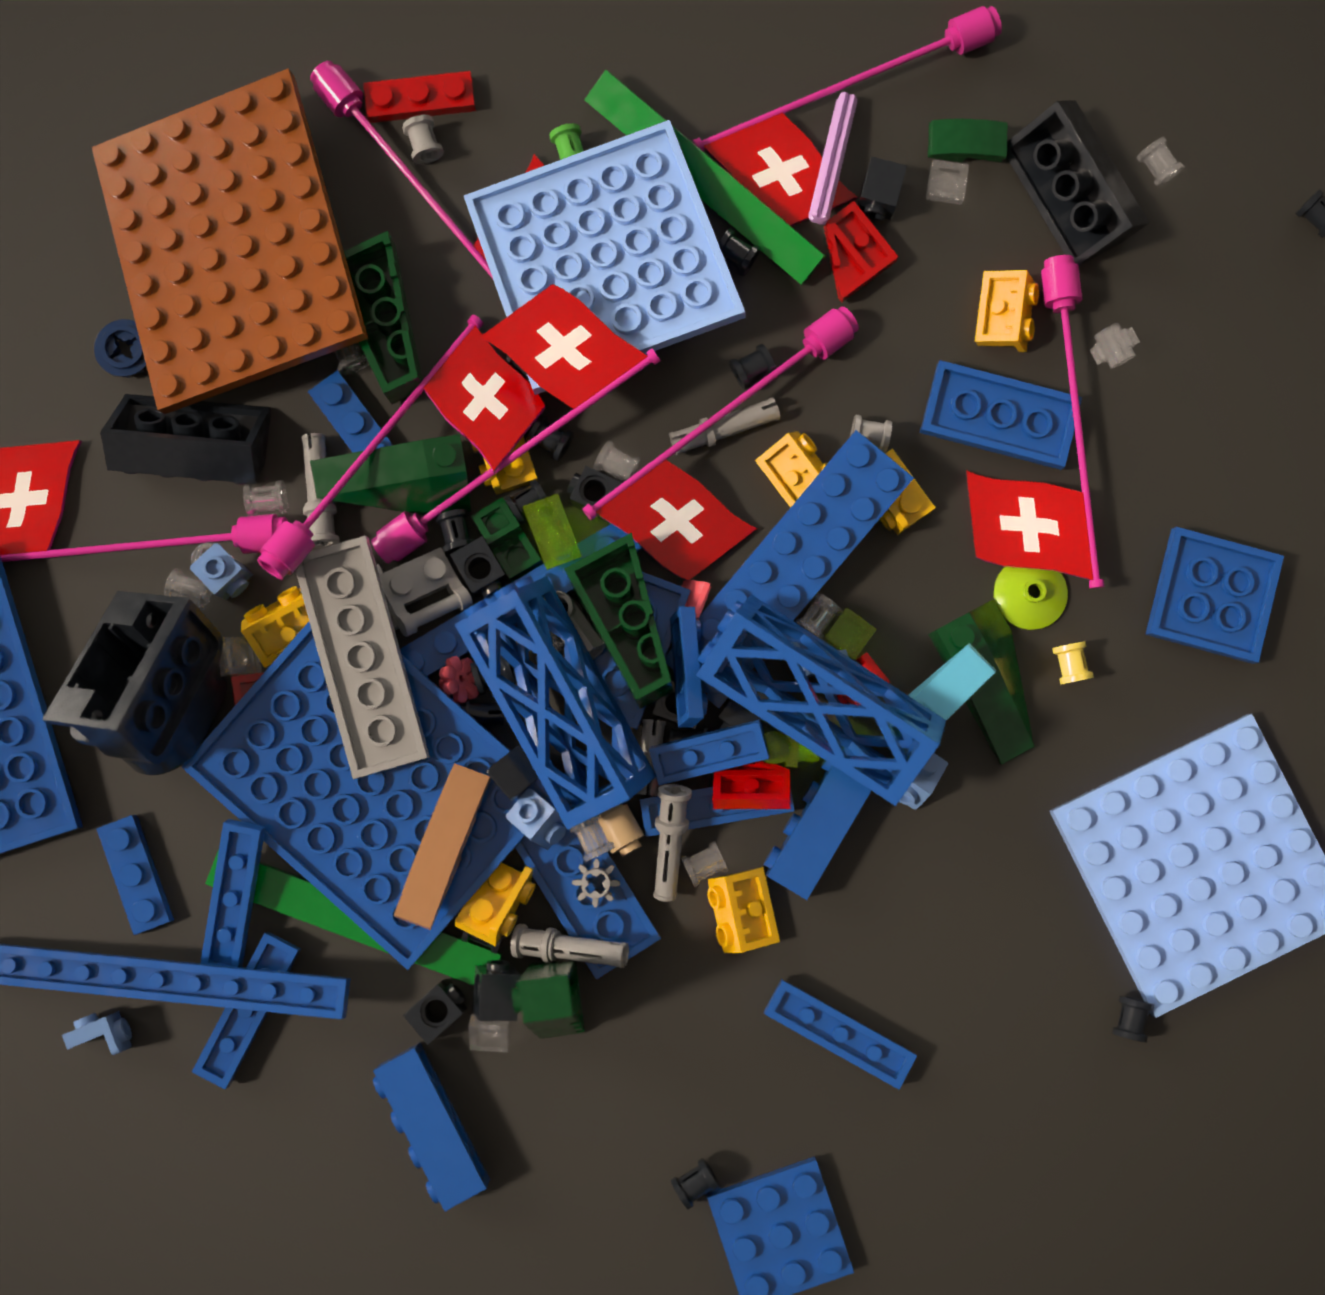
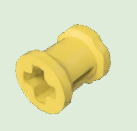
(1072, 662)

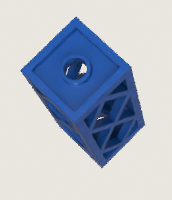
(531, 699)
(808, 720)

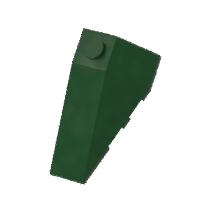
(399, 476)
(1000, 701)

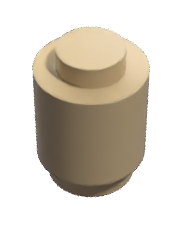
(621, 829)

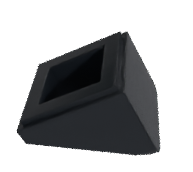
(513, 773)

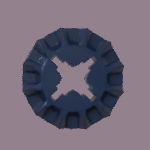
(107, 349)

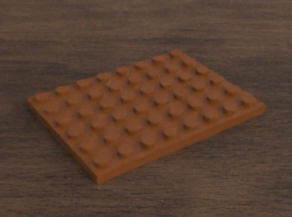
(228, 242)

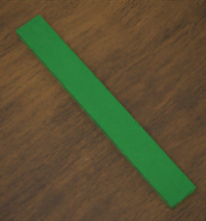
(713, 183)
(303, 901)

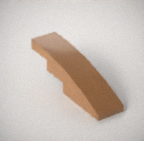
(442, 847)

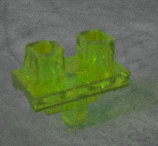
(552, 531)
(787, 750)

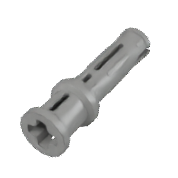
(323, 527)
(671, 825)
(552, 945)

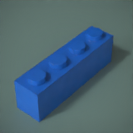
(817, 830)
(431, 1127)

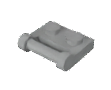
(419, 580)

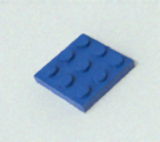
(1214, 595)
(780, 1231)

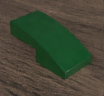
(969, 138)
(507, 539)

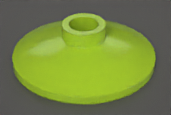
(1022, 609)

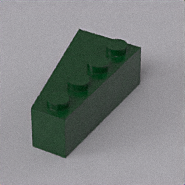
(385, 315)
(621, 612)
(550, 999)

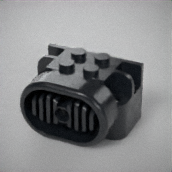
(145, 683)

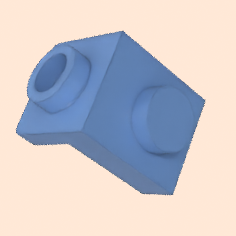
(221, 572)
(925, 782)
(537, 819)
(115, 1029)

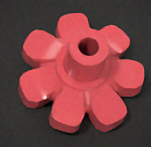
(458, 679)

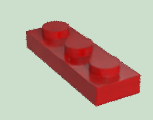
(418, 96)

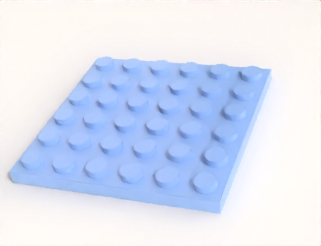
(617, 234)
(1199, 864)

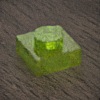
(850, 633)

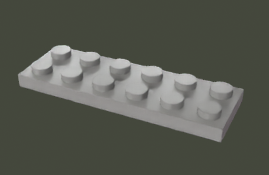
(361, 658)

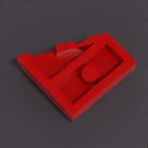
(855, 250)
(752, 787)

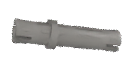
(729, 425)

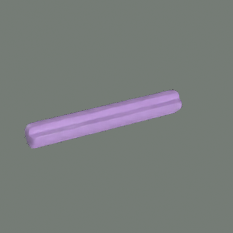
(833, 158)

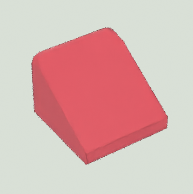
(698, 595)

